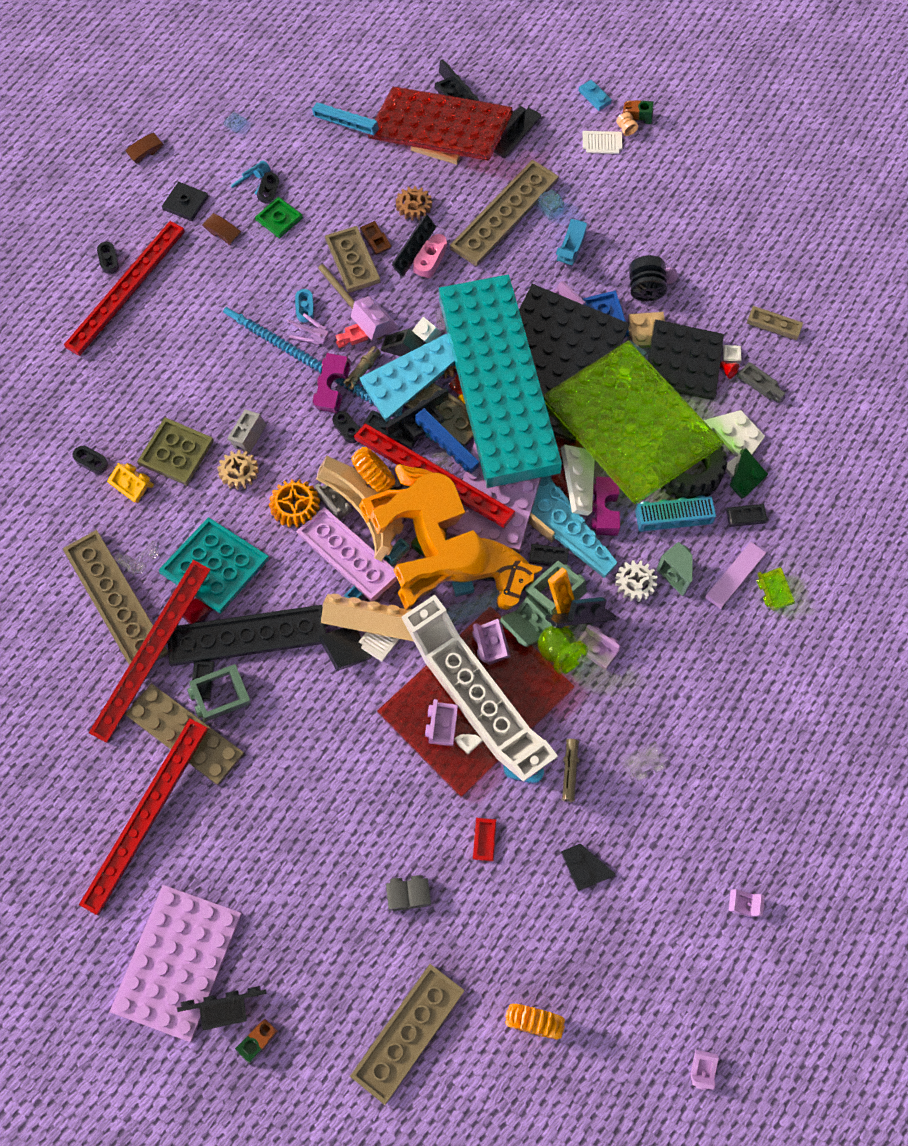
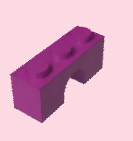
(333, 367)
(605, 521)

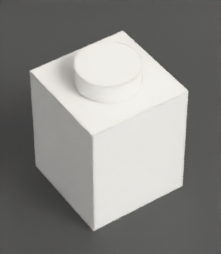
(426, 330)

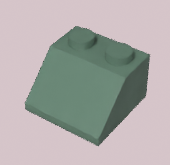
(677, 567)

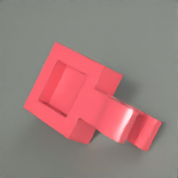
(352, 334)

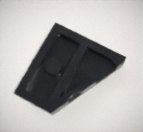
(585, 867)

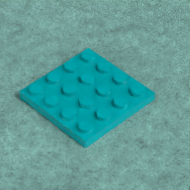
(227, 555)

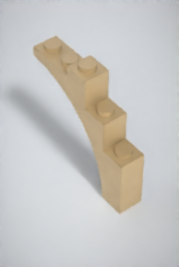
(354, 488)

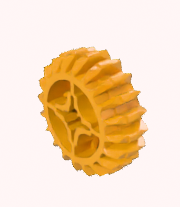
(373, 469)
(278, 502)
(535, 1021)

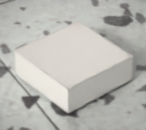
(731, 354)

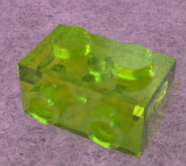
(775, 588)

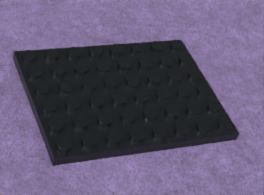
(565, 340)

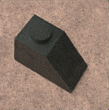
(401, 342)

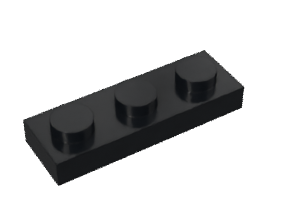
(401, 436)

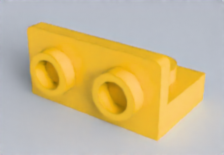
(129, 481)

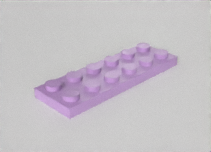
(348, 554)

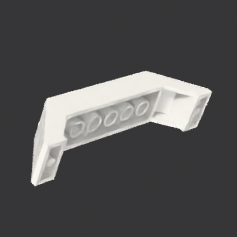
(476, 691)

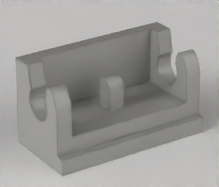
(247, 431)
(333, 501)

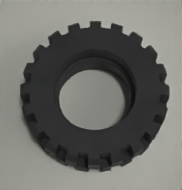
(700, 484)

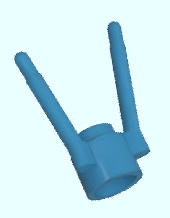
(258, 170)

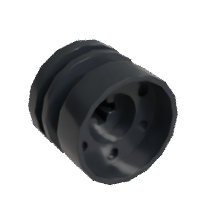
(647, 278)

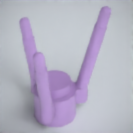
(318, 334)

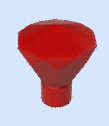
(730, 369)

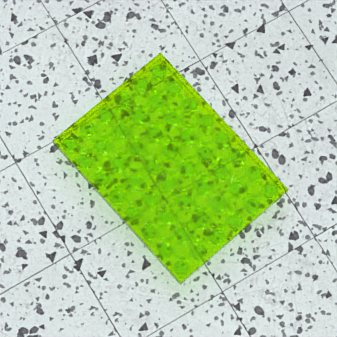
(632, 421)

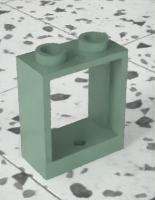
(535, 589)
(243, 698)

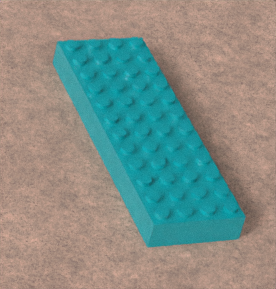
(499, 381)

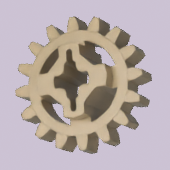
(230, 475)

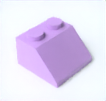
(372, 318)

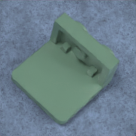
(526, 622)

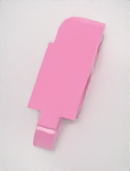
(430, 255)

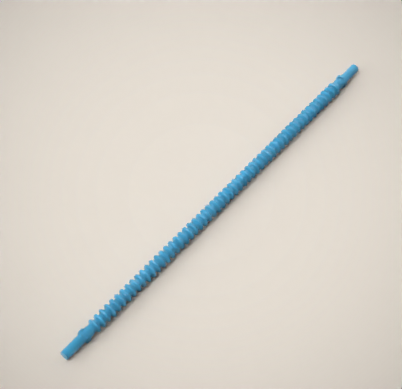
(305, 358)

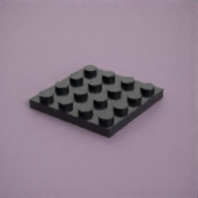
(687, 357)

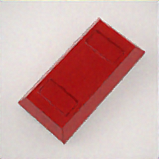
(484, 839)

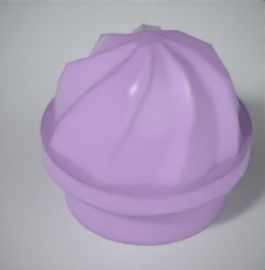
(671, 275)

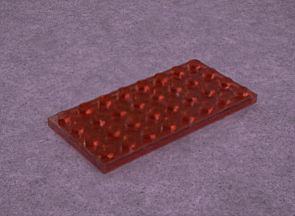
(441, 123)

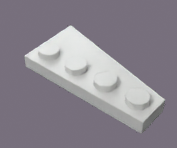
(579, 478)

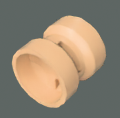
(627, 124)

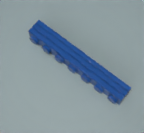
(446, 441)

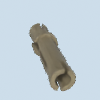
(366, 363)
(571, 760)

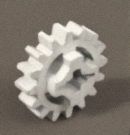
(630, 586)

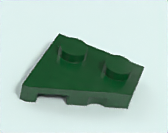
(747, 474)

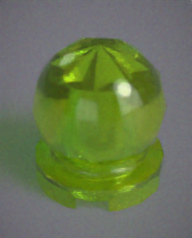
(561, 648)

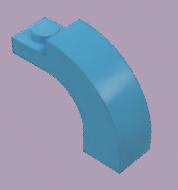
(573, 242)

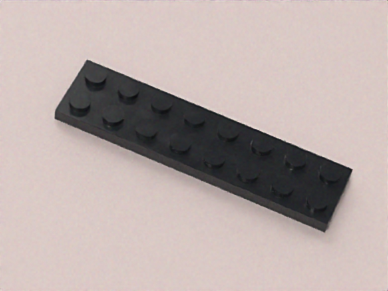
(246, 635)

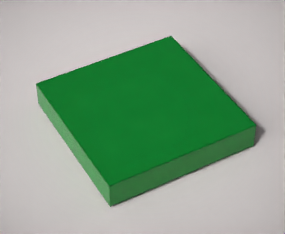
(278, 217)

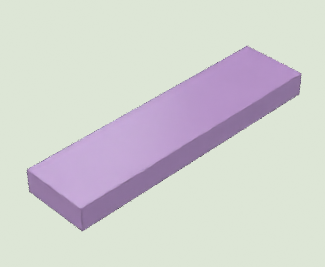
(735, 575)

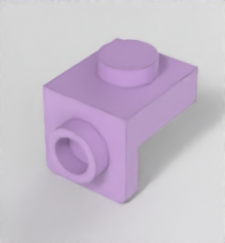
(746, 903)
(704, 1070)

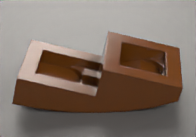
(143, 146)
(219, 226)
(375, 238)

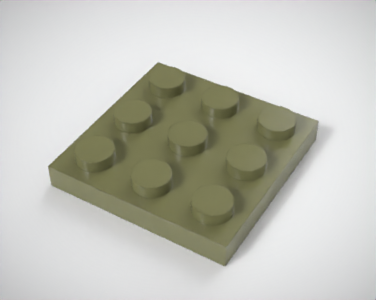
(175, 451)

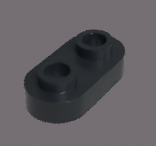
(266, 188)
(107, 259)
(345, 426)
(91, 460)

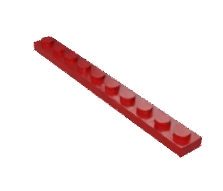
(124, 288)
(402, 455)
(149, 651)
(143, 817)

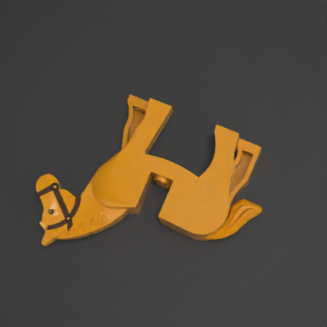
(464, 558)

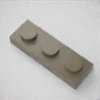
(774, 323)

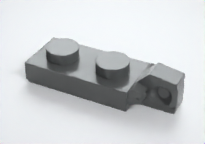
(761, 382)

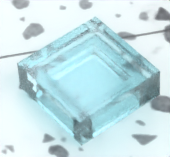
(235, 122)

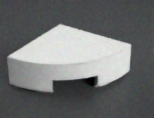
(468, 742)

